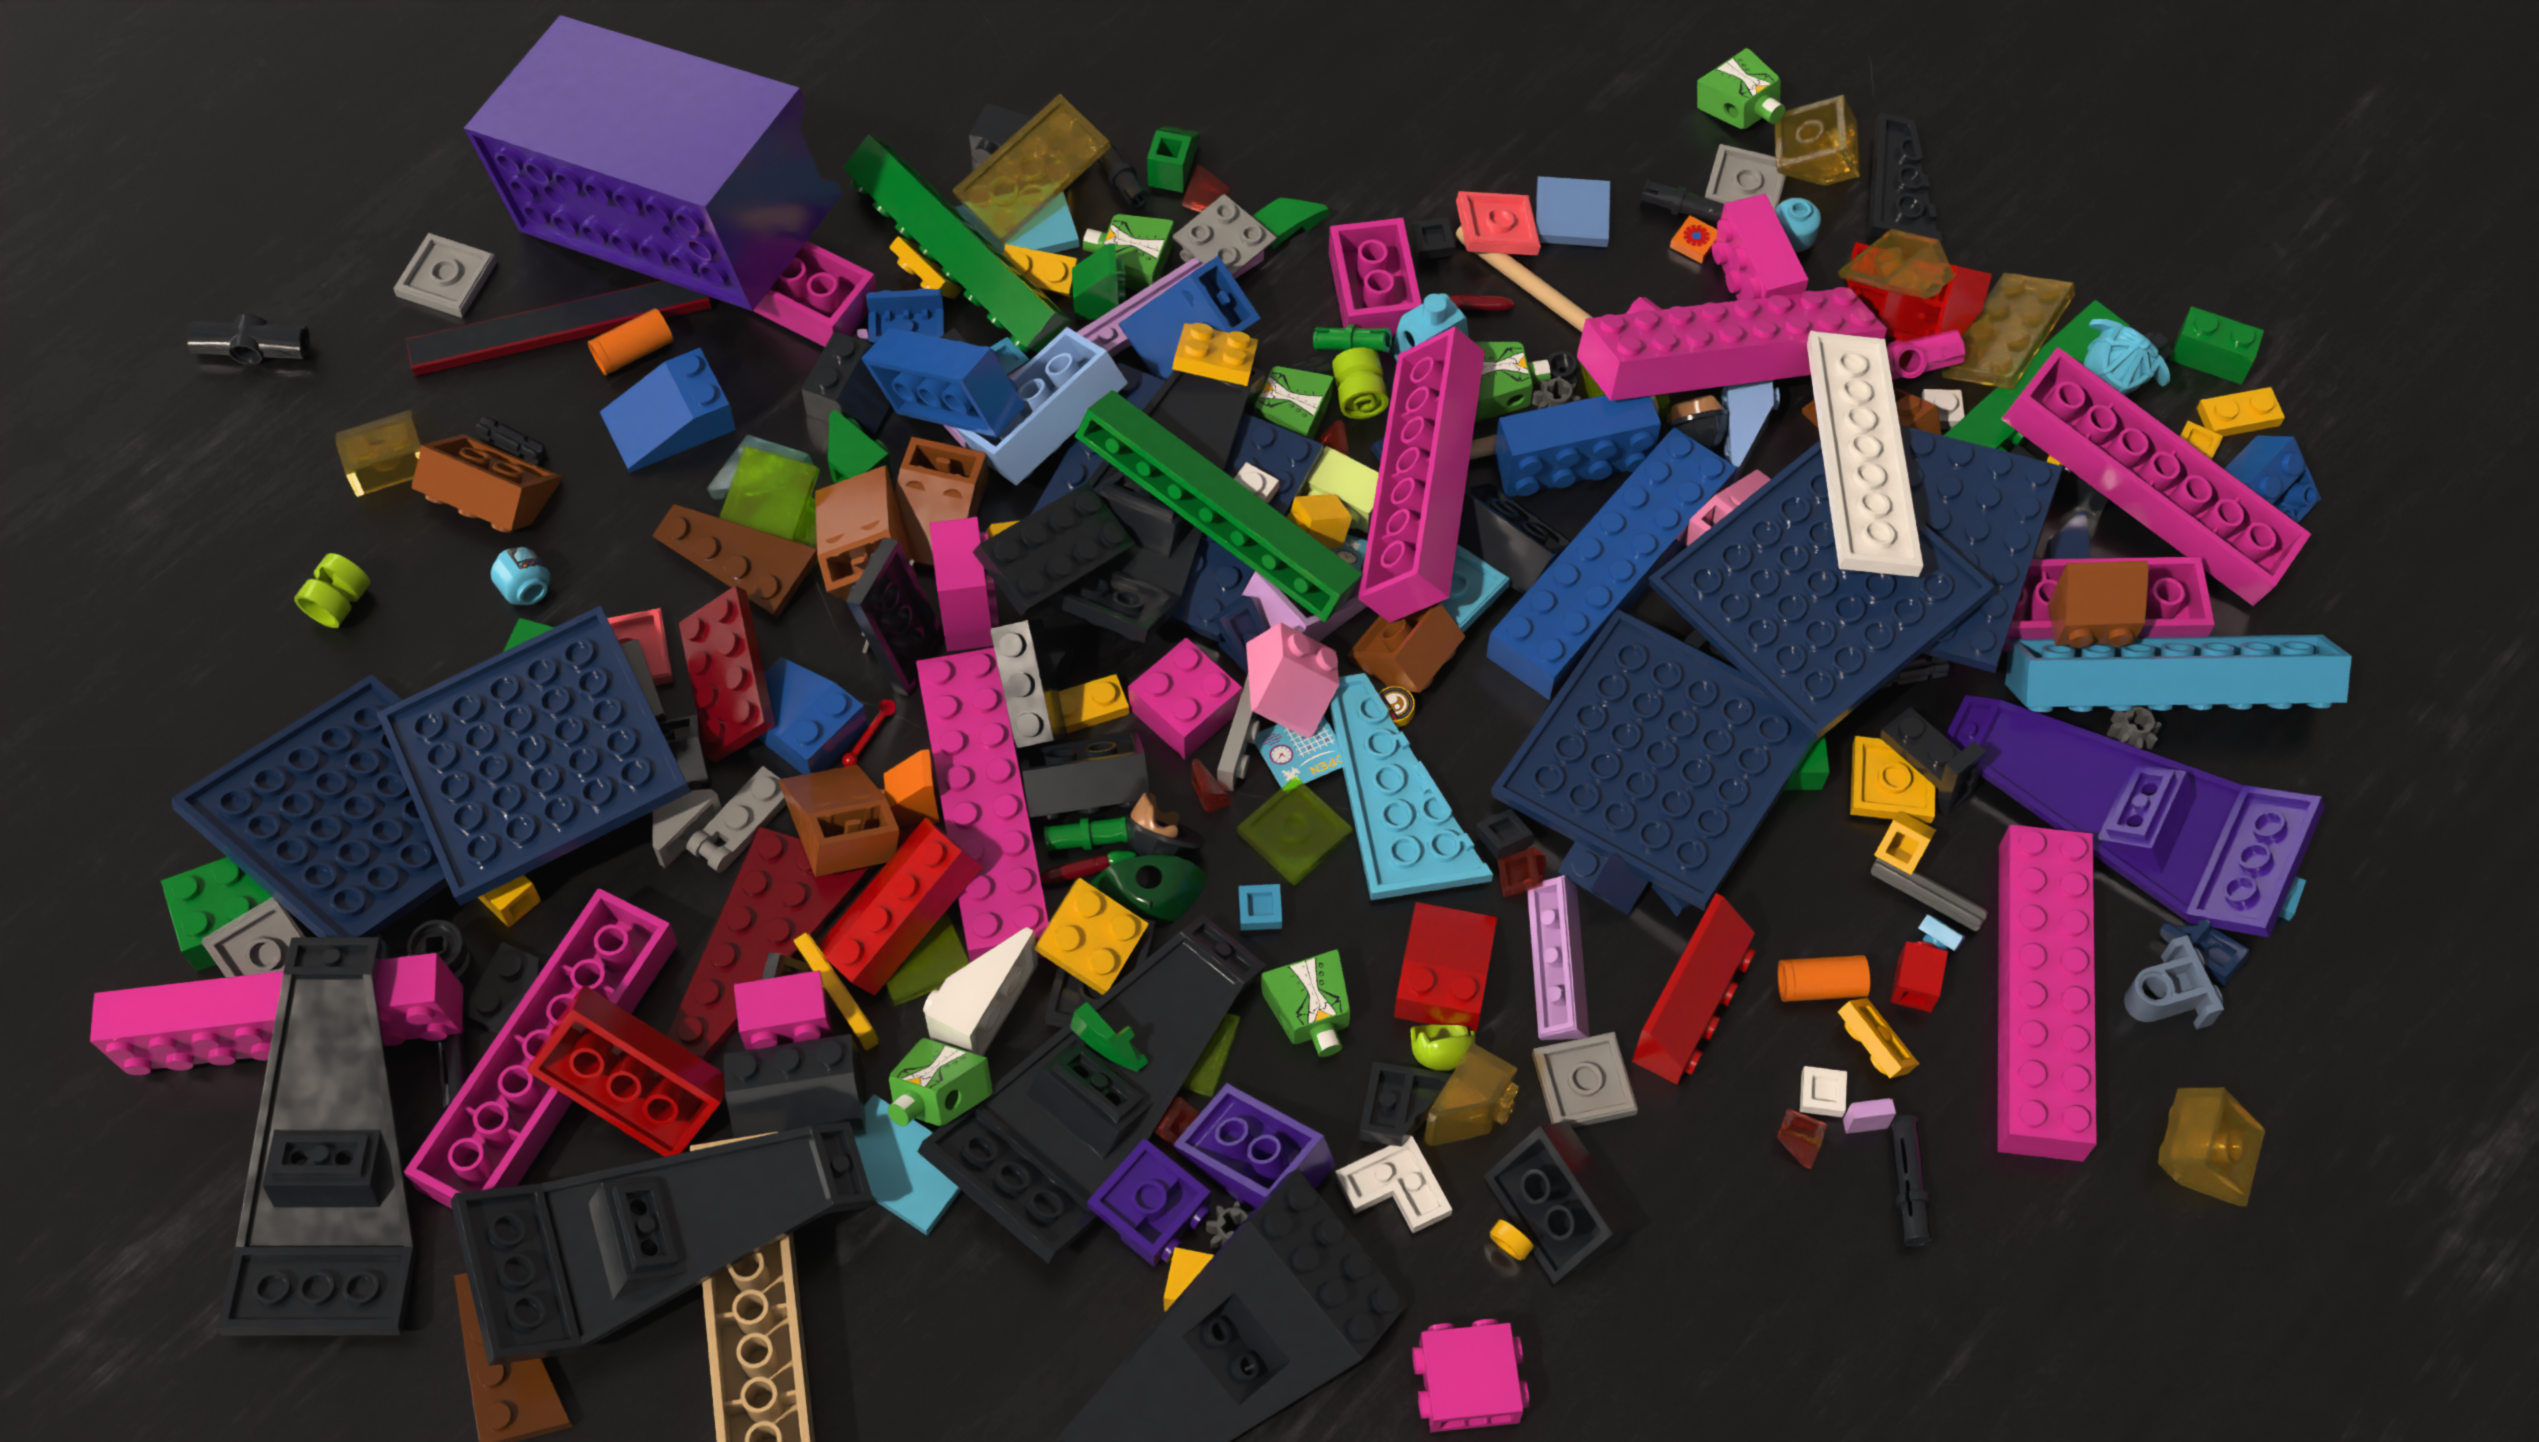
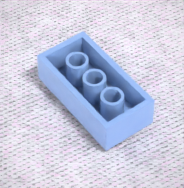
(1056, 394)

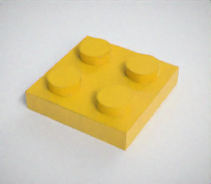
(1215, 353)
(1887, 783)
(1091, 936)

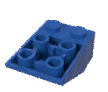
(1203, 297)

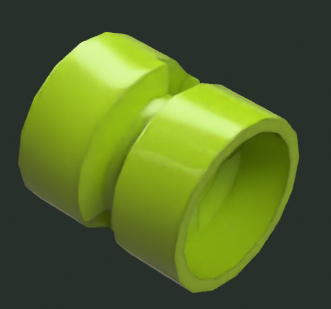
(1360, 383)
(329, 594)

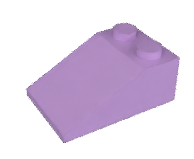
(1278, 607)

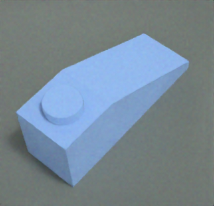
(1748, 417)

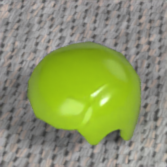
(1440, 1045)

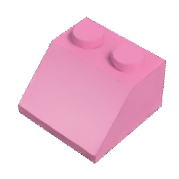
(1291, 678)

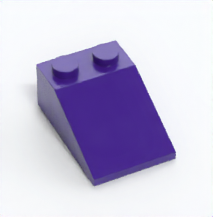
(1252, 1146)

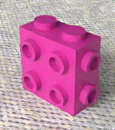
(1470, 1376)

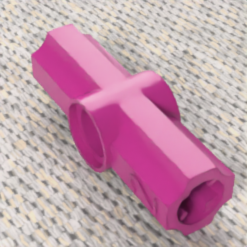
(1926, 353)

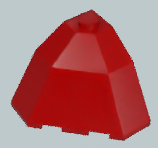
(1917, 317)

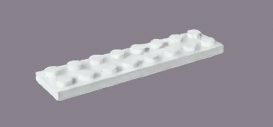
(1863, 455)

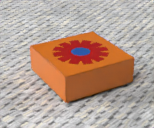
(1694, 239)

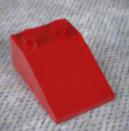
(1445, 966)

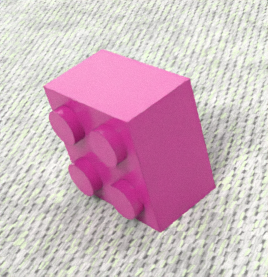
(1185, 698)
(783, 1010)

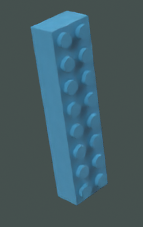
(2179, 672)

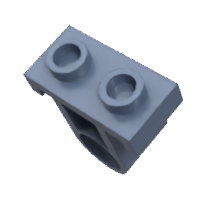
(2178, 985)

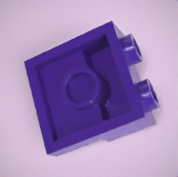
(1151, 1203)

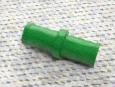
(1352, 337)
(1085, 834)

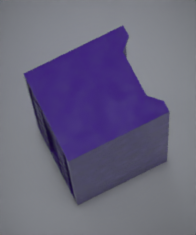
(654, 161)

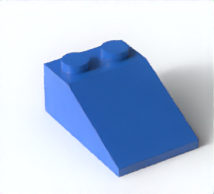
(668, 412)
(811, 717)

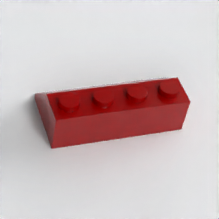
(899, 907)
(1694, 993)
(628, 1073)

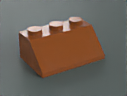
(483, 482)

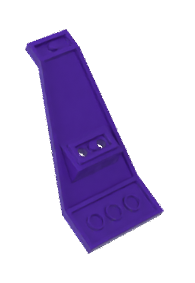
(2201, 839)

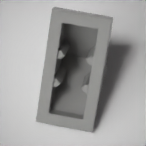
(680, 820)

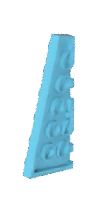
(1397, 810)

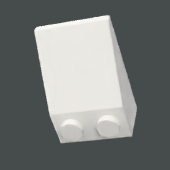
(981, 995)

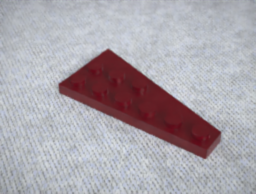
(765, 911)

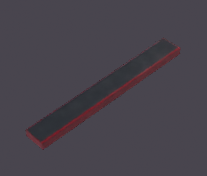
(548, 325)

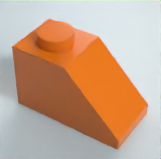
(912, 790)

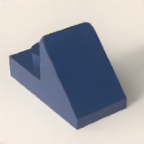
(1239, 625)
(1602, 877)

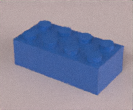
(944, 381)
(1574, 443)

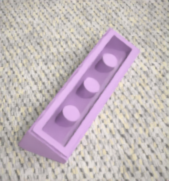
(1558, 960)

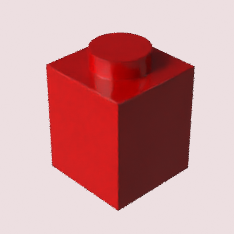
(1919, 975)

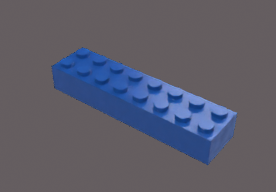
(1608, 563)

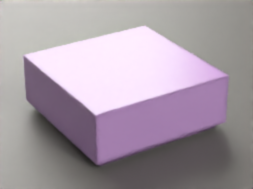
(1869, 1115)

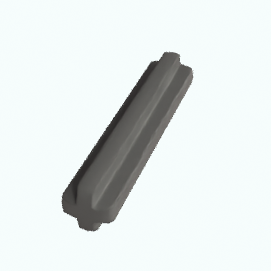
(1931, 894)

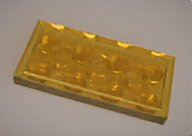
(1031, 168)
(2010, 329)

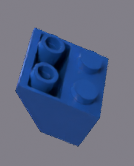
(2278, 474)

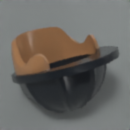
(1699, 419)
(1158, 832)

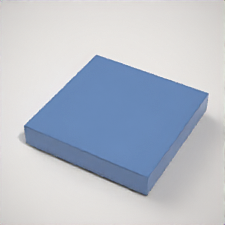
(1573, 211)

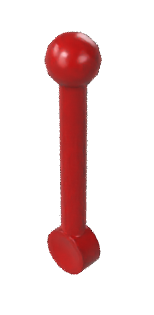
(886, 707)

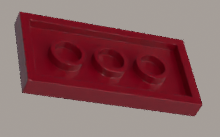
(726, 674)

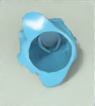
(2124, 357)

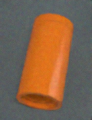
(630, 341)
(1823, 978)

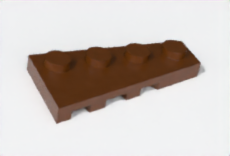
(739, 555)
(508, 1398)

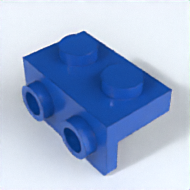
(905, 310)

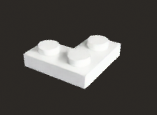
(1399, 1174)

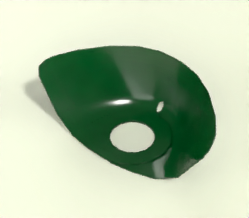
(1171, 899)

